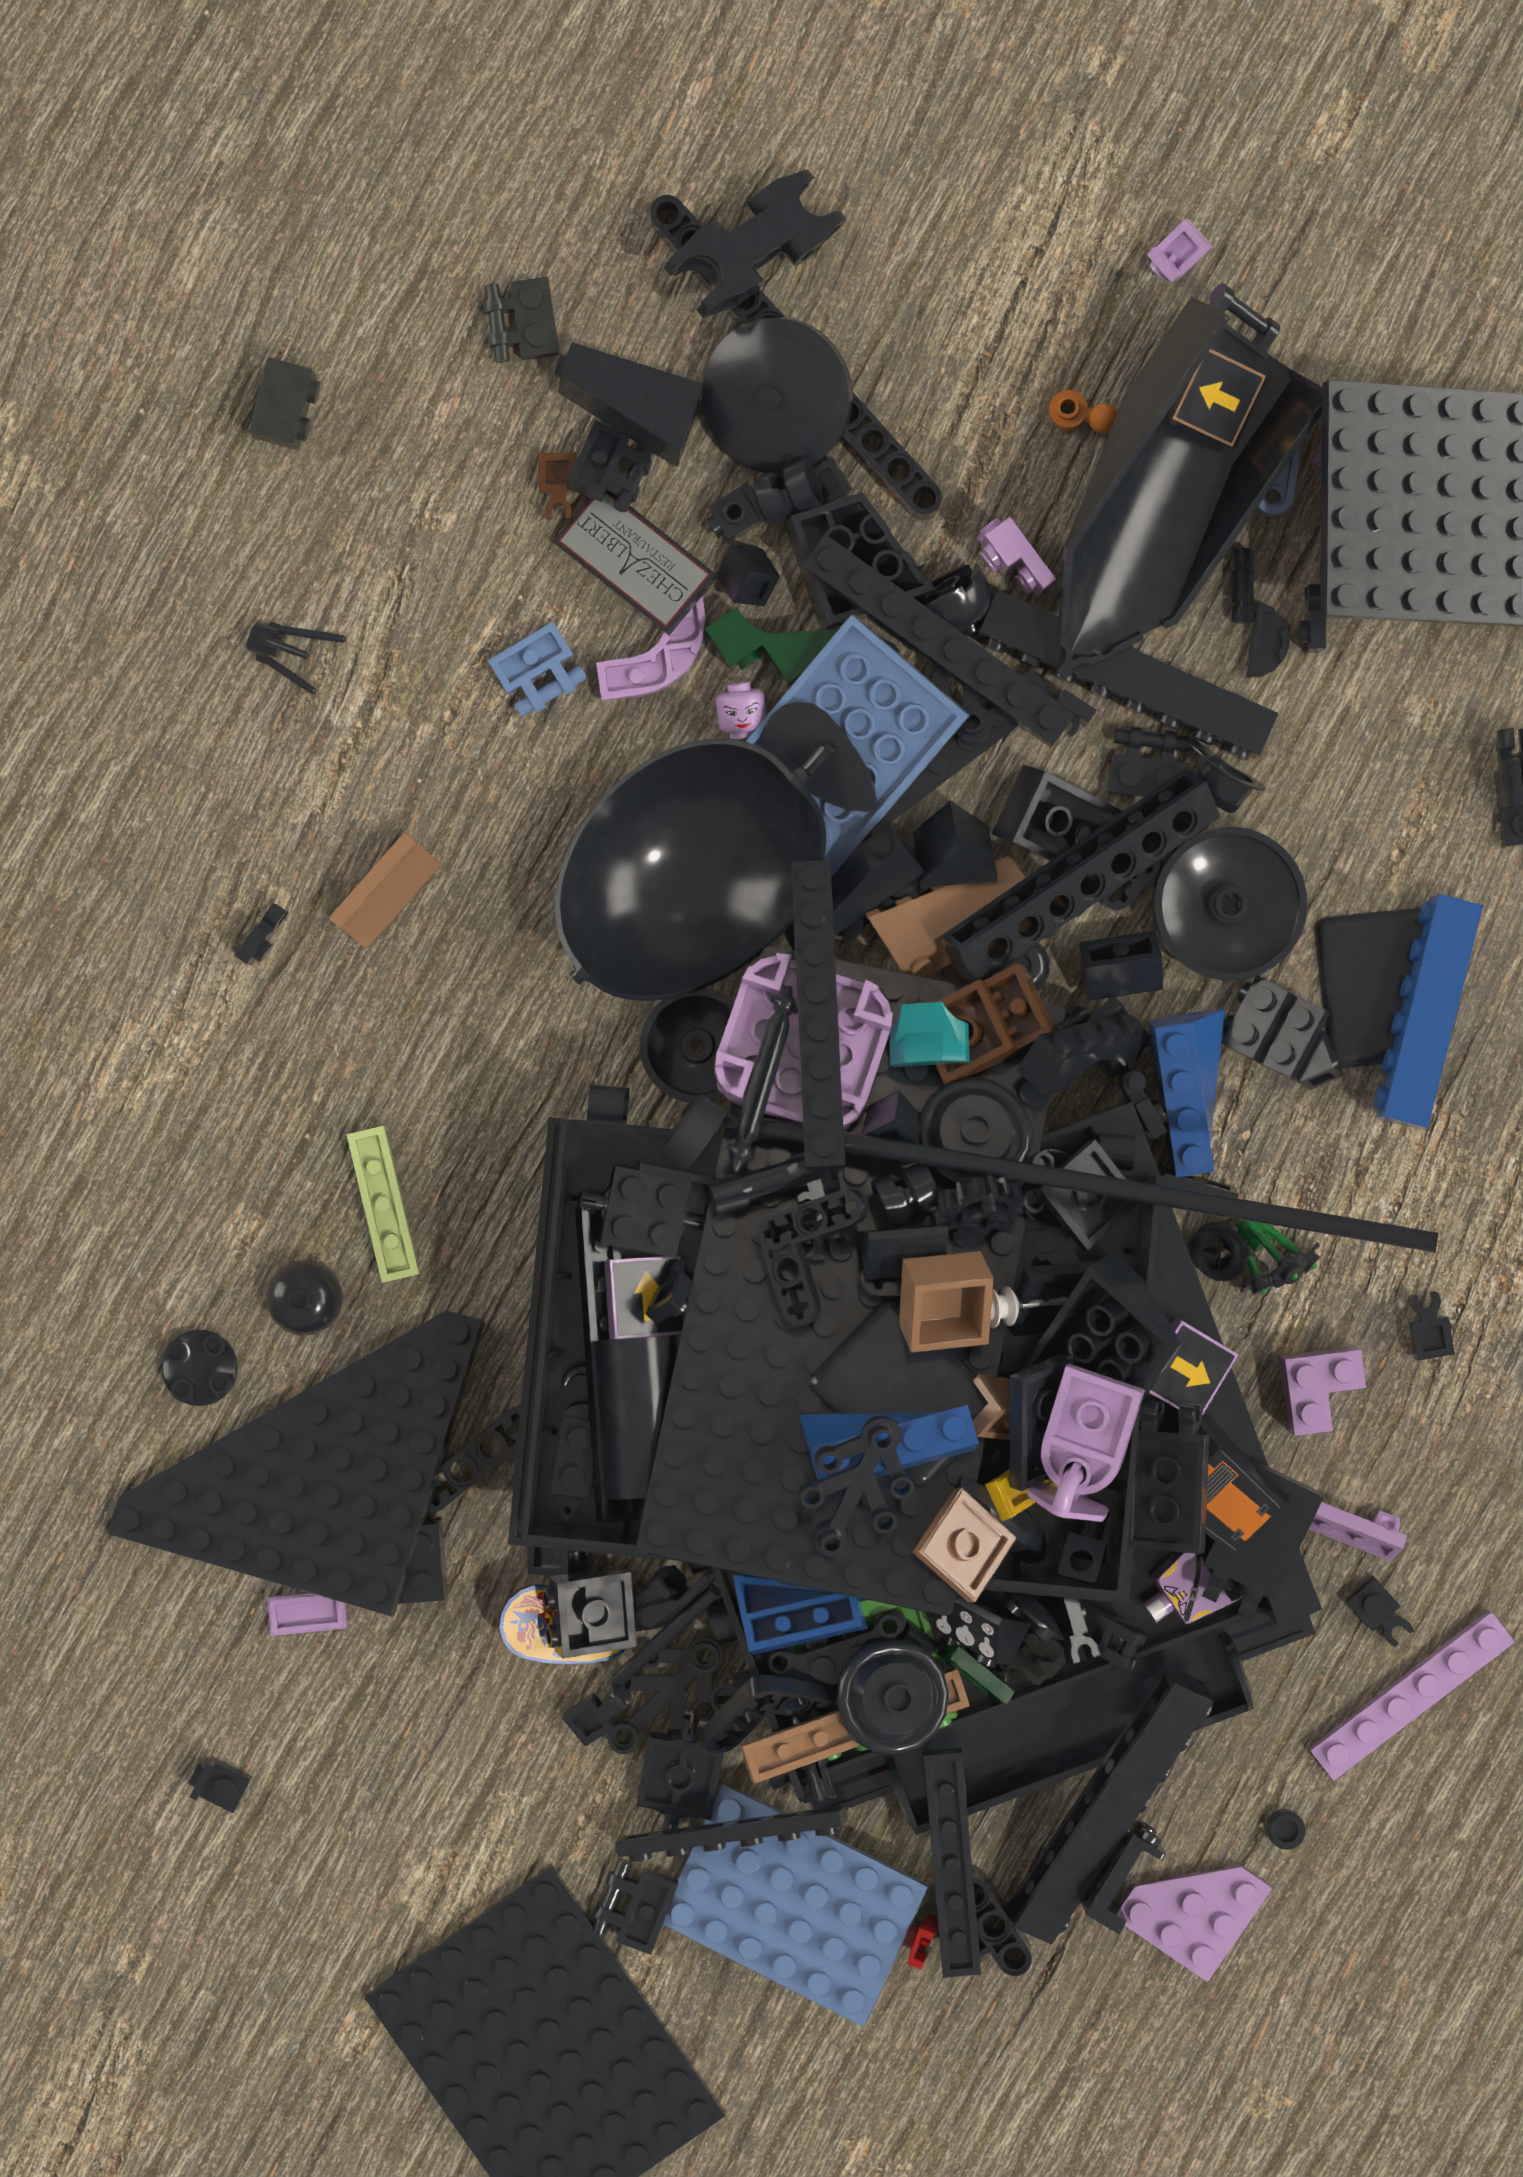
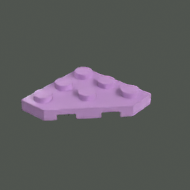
(1195, 1914)

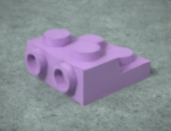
(1007, 549)

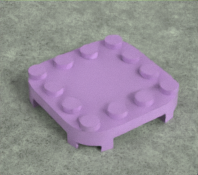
(863, 1033)

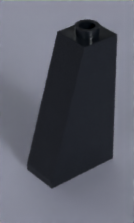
(632, 398)

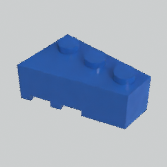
(788, 1615)

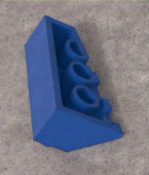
(1187, 1074)
(924, 1436)

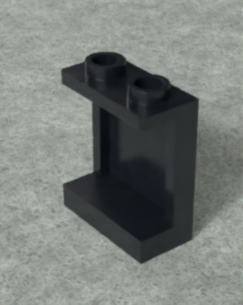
(1100, 1900)

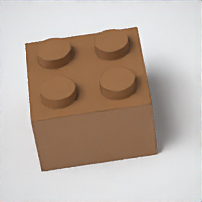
(946, 1301)

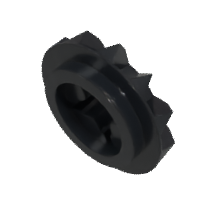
(1210, 1260)

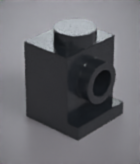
(734, 528)

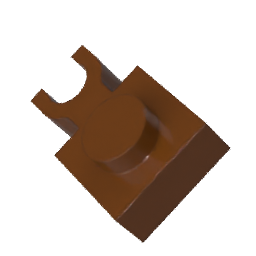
(553, 478)

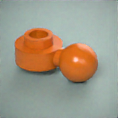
(1099, 417)

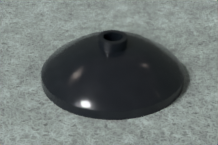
(667, 1041)

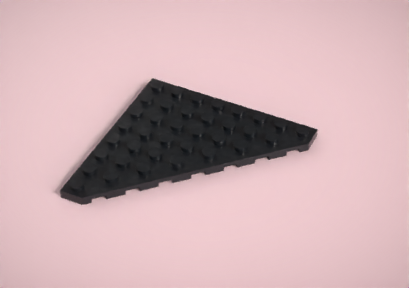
(325, 1483)

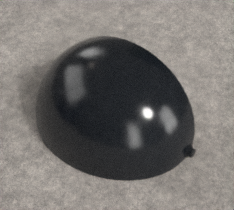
(685, 869)

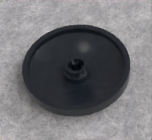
(776, 394)
(1230, 903)

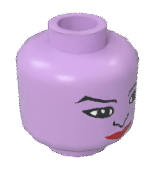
(740, 710)

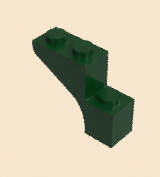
(789, 652)

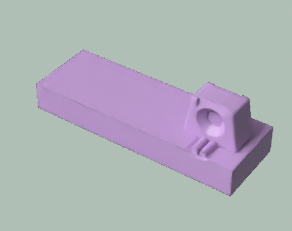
(1376, 1537)

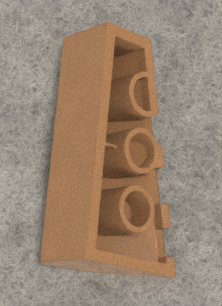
(915, 926)

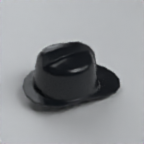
(1227, 784)

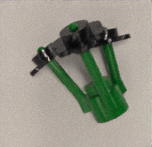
(1288, 1268)

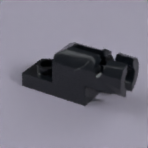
(1509, 787)

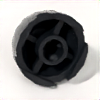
(960, 598)
(304, 1297)

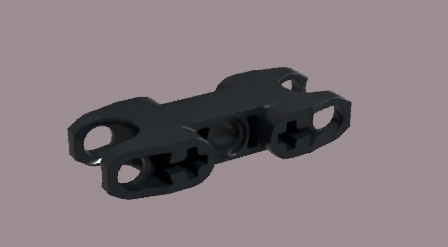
(733, 257)

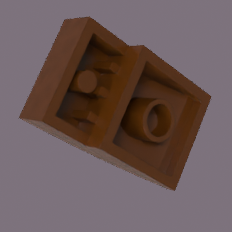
(1001, 1018)

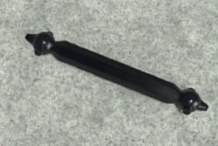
(762, 1078)

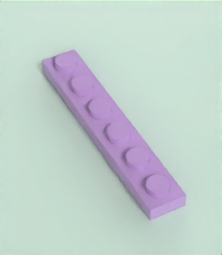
(1411, 1695)

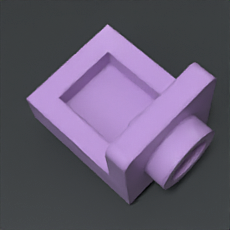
(1179, 251)

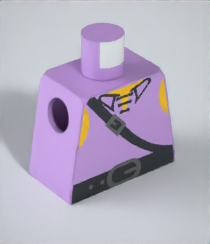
(1181, 1587)

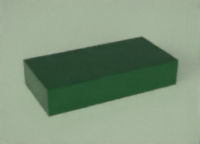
(975, 1673)

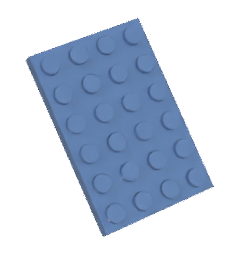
(886, 712)
(798, 1910)

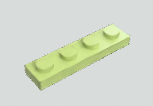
(383, 1204)

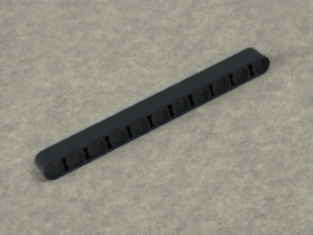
(866, 423)

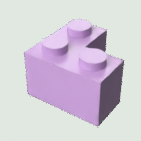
(1310, 1378)

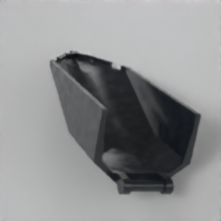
(1170, 496)

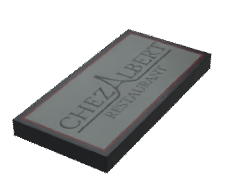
(636, 561)

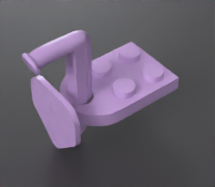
(1092, 1429)

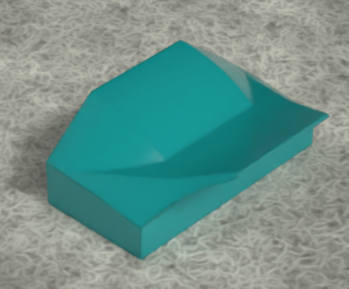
(928, 1036)

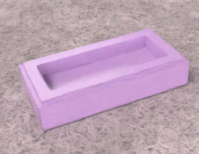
(305, 1614)

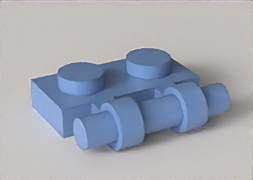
(532, 658)

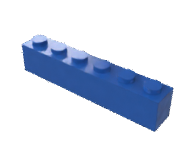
(1427, 1012)

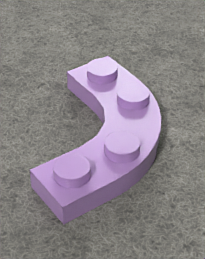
(659, 666)

